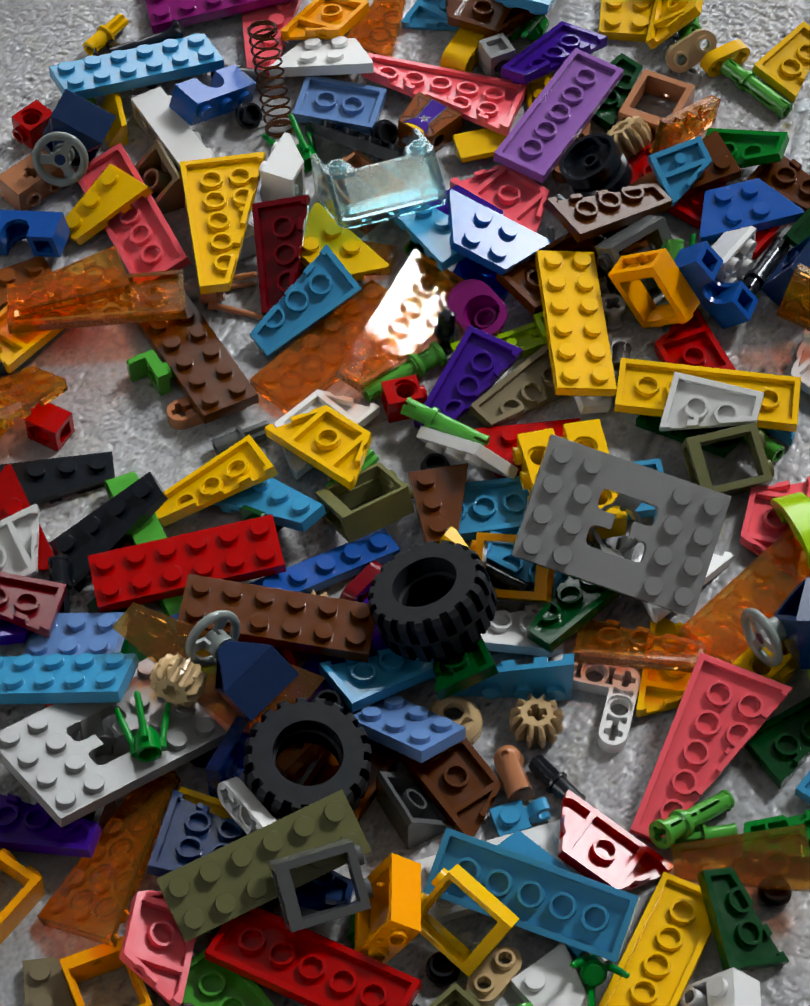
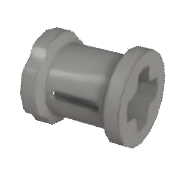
(614, 314)

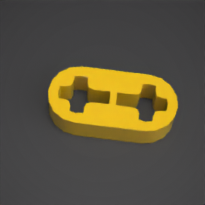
(714, 59)

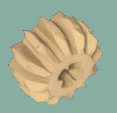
(631, 135)
(178, 680)
(536, 721)

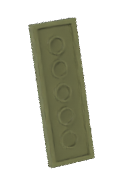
(239, 873)

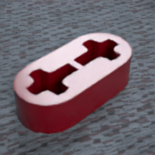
(359, 587)

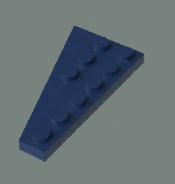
(194, 832)

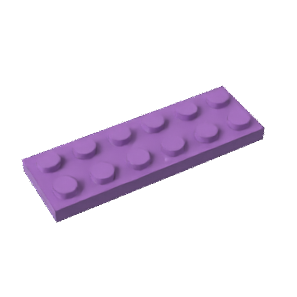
(558, 115)

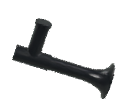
(172, 32)

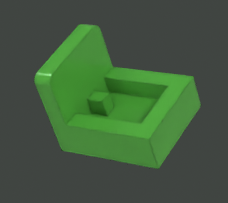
(150, 365)

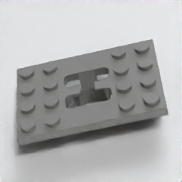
(566, 508)
(63, 770)

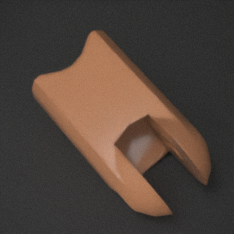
(512, 774)

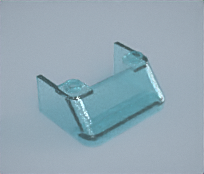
(380, 189)

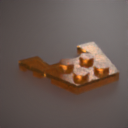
(26, 389)

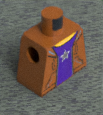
(432, 118)

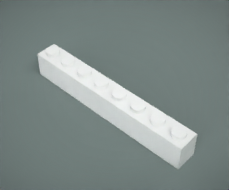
(179, 140)

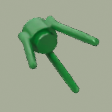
(531, 29)
(304, 148)
(146, 743)
(594, 973)

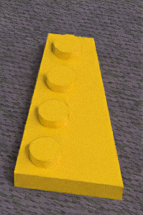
(218, 479)

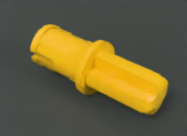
(104, 34)

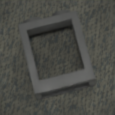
(650, 226)
(286, 893)

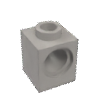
(494, 53)

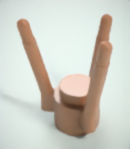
(214, 299)

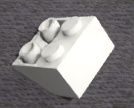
(283, 171)
(736, 250)
(723, 989)

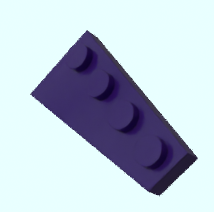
(551, 52)
(471, 372)
(33, 830)

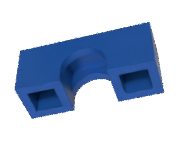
(200, 102)
(44, 231)
(725, 302)

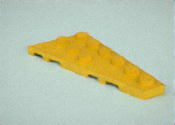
(218, 208)

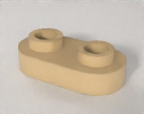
(690, 49)
(495, 974)

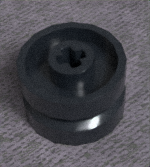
(595, 165)

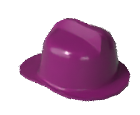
(478, 306)

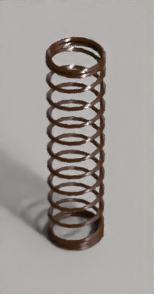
(265, 37)

